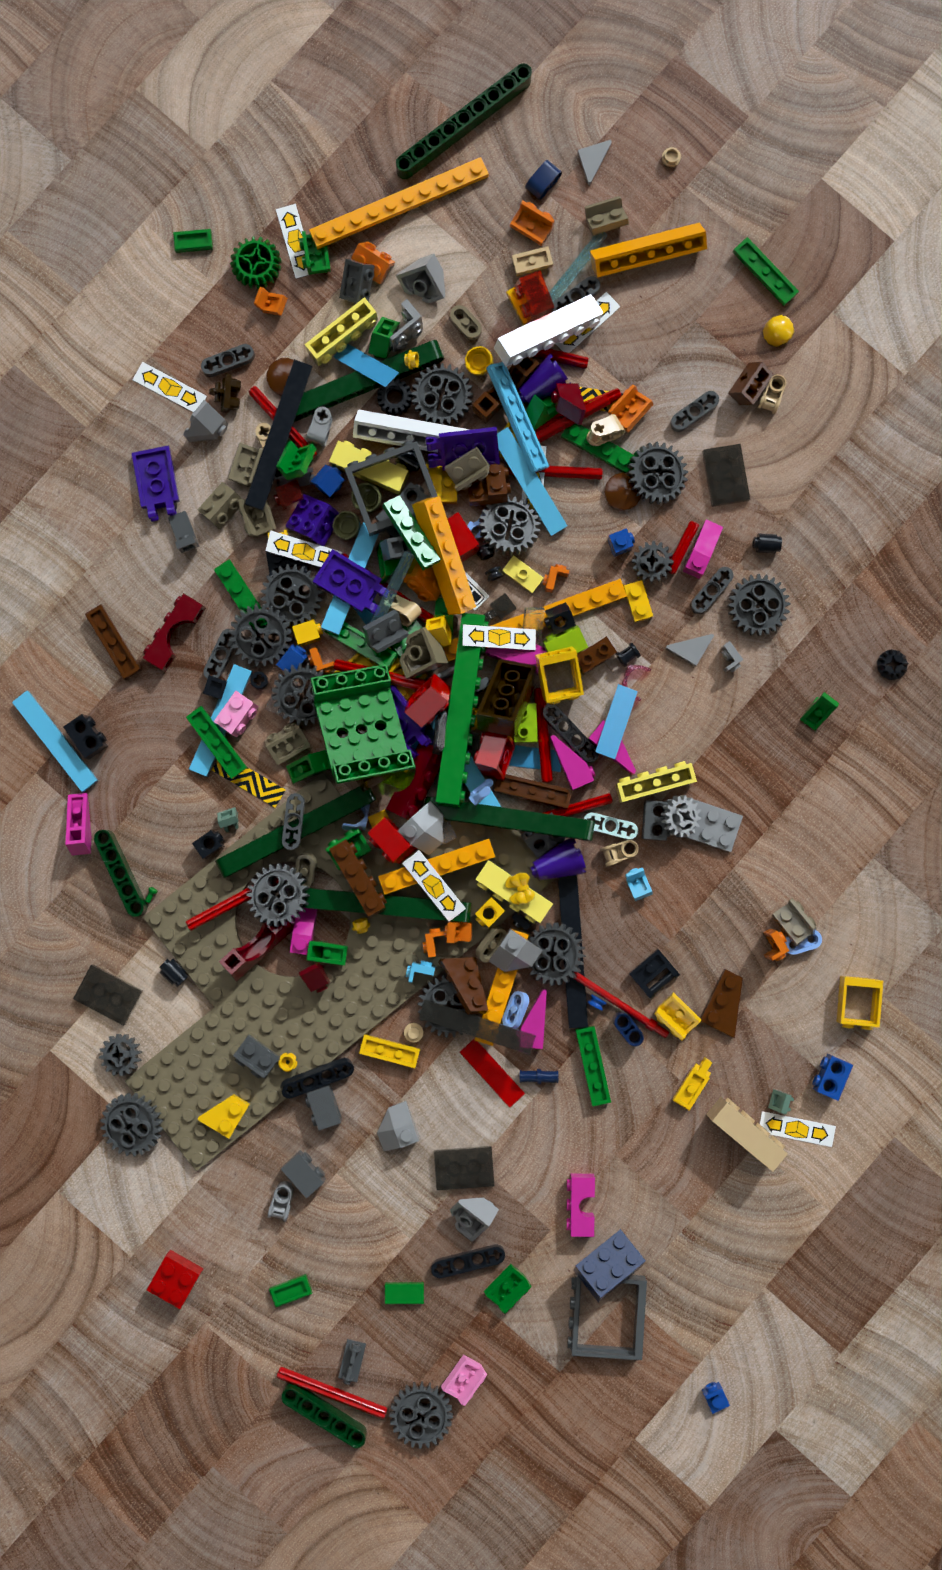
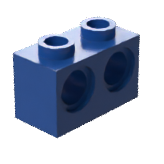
(838, 1078)

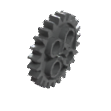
(458, 398)
(659, 490)
(525, 529)
(298, 579)
(747, 617)
(246, 644)
(287, 687)
(264, 886)
(571, 954)
(449, 990)
(119, 1134)
(430, 1429)

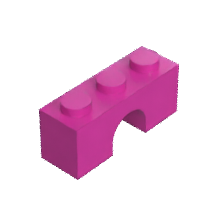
(580, 1187)

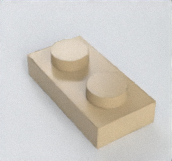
(532, 261)

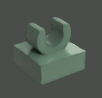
(228, 818)
(780, 1101)

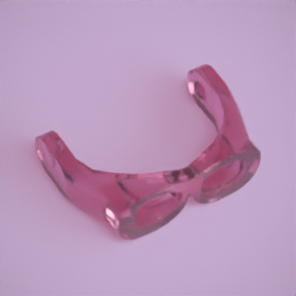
(630, 668)

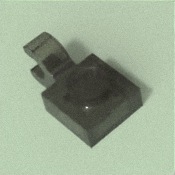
(500, 607)

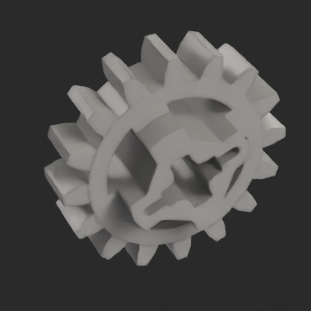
(681, 816)

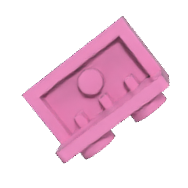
(236, 714)
(464, 1379)

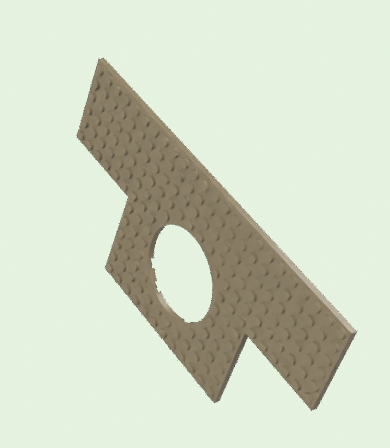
(280, 1009)

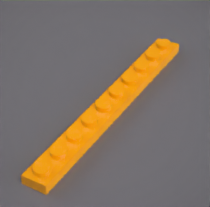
(398, 203)
(578, 604)

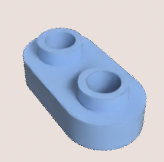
(805, 945)
(515, 1009)

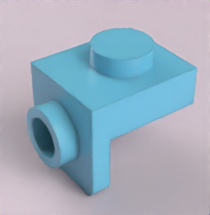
(638, 883)
(424, 967)

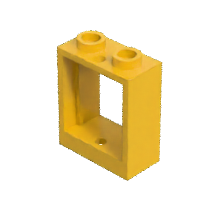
(558, 656)
(877, 986)

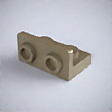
(606, 215)
(468, 469)
(286, 743)
(795, 922)

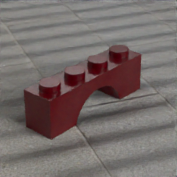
(185, 611)
(408, 801)
(242, 959)

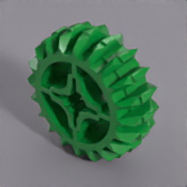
(242, 257)

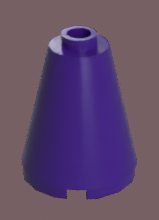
(542, 380)
(559, 862)

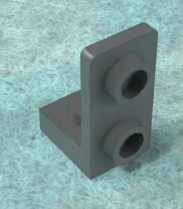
(183, 532)

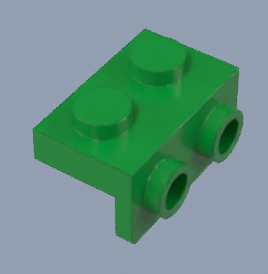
(314, 260)
(295, 460)
(358, 840)
(508, 1288)

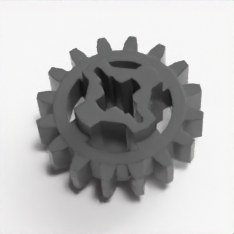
(644, 561)
(119, 1046)

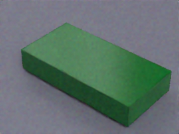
(193, 240)
(290, 1290)
(404, 1292)

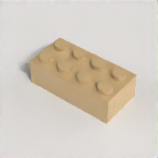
(750, 1136)

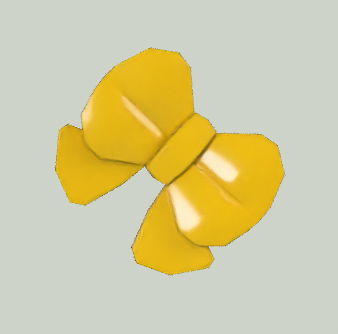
(520, 882)

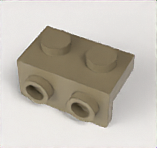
(244, 464)
(220, 505)
(256, 521)

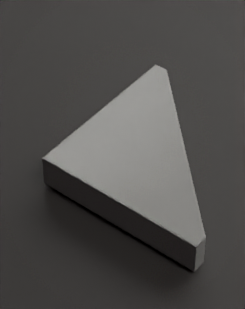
(592, 158)
(691, 649)

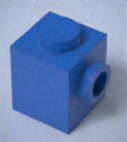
(328, 480)
(620, 542)
(293, 656)

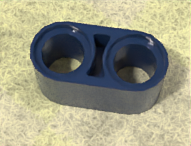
(543, 179)
(628, 1028)

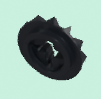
(887, 671)

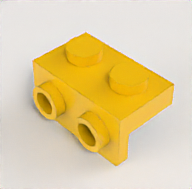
(676, 1016)

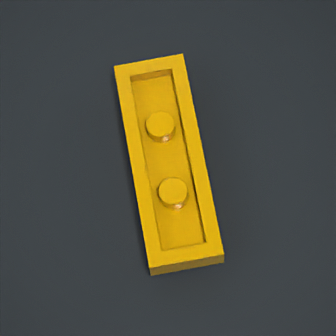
(389, 1051)

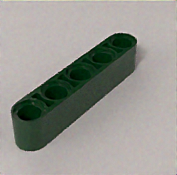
(113, 866)
(329, 1423)

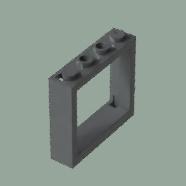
(372, 460)
(609, 1351)

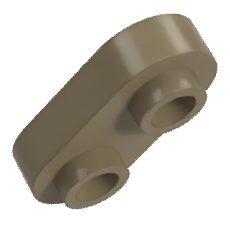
(466, 323)
(307, 869)
(490, 943)

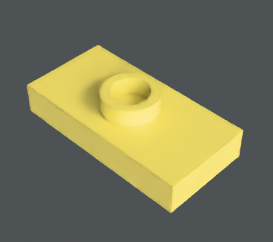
(522, 574)

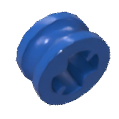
(597, 1002)

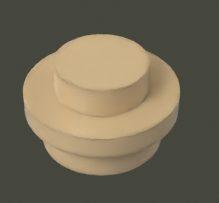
(671, 157)
(413, 1032)

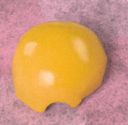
(778, 330)
(478, 360)

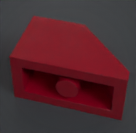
(569, 401)
(315, 977)

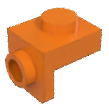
(270, 302)
(549, 580)
(315, 659)
(458, 931)
(429, 945)

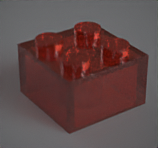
(533, 296)

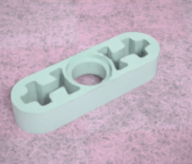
(623, 834)

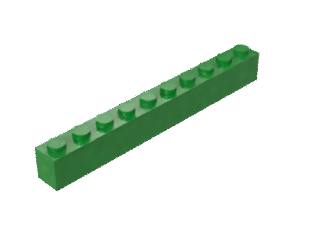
(460, 718)

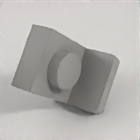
(730, 653)

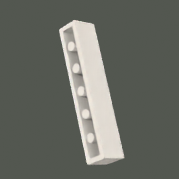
(548, 330)
(396, 429)

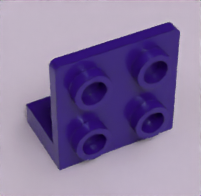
(313, 519)

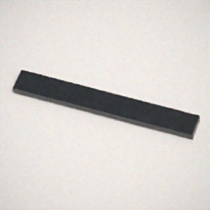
(278, 435)
(571, 917)

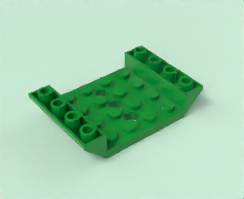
(355, 701)

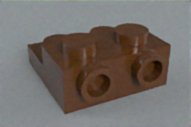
(492, 488)

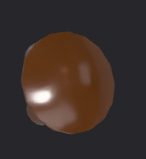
(278, 374)
(620, 492)

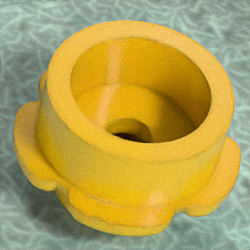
(411, 359)
(360, 925)
(282, 1062)

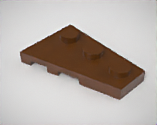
(467, 981)
(723, 1004)

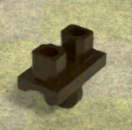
(228, 385)

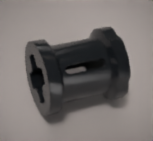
(628, 654)

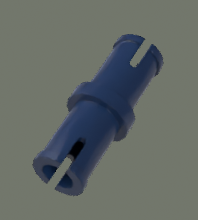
(539, 1076)

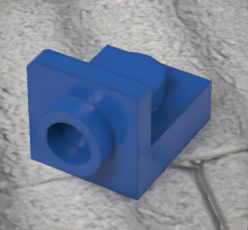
(715, 1397)

